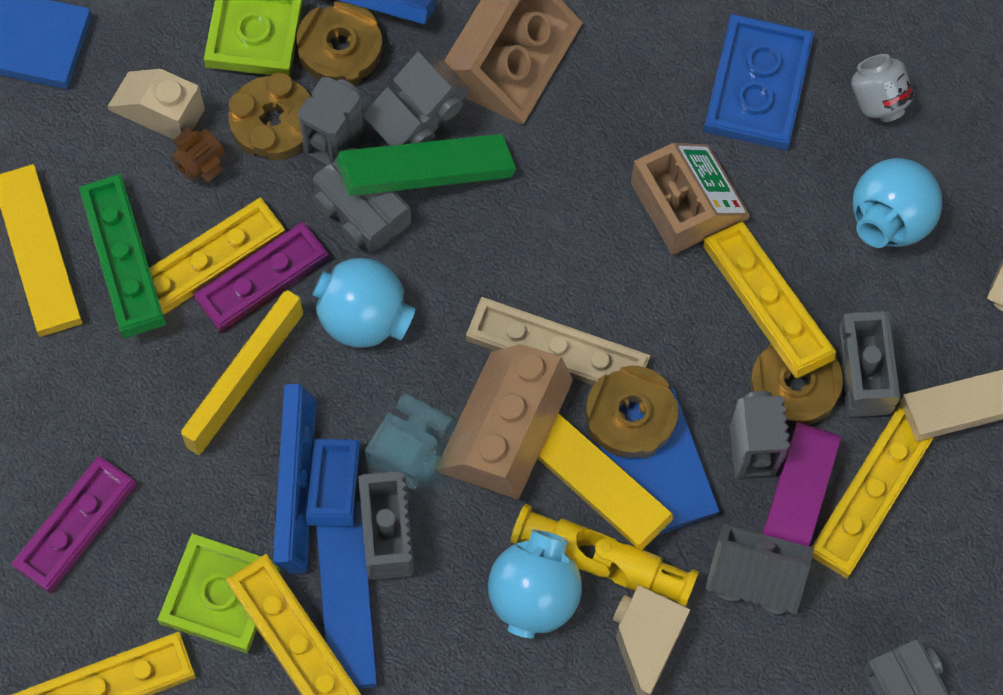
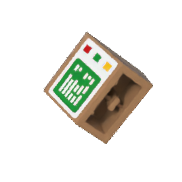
(686, 194)

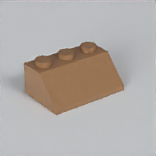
(512, 52)
(507, 419)

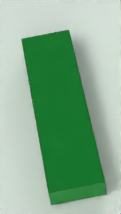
(425, 164)
(122, 256)

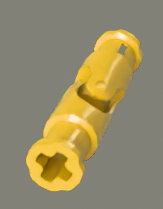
(612, 559)

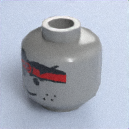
(882, 87)

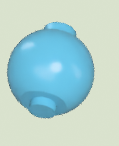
(896, 203)
(362, 303)
(535, 585)

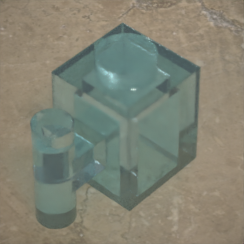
(405, 444)

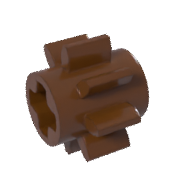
(198, 155)

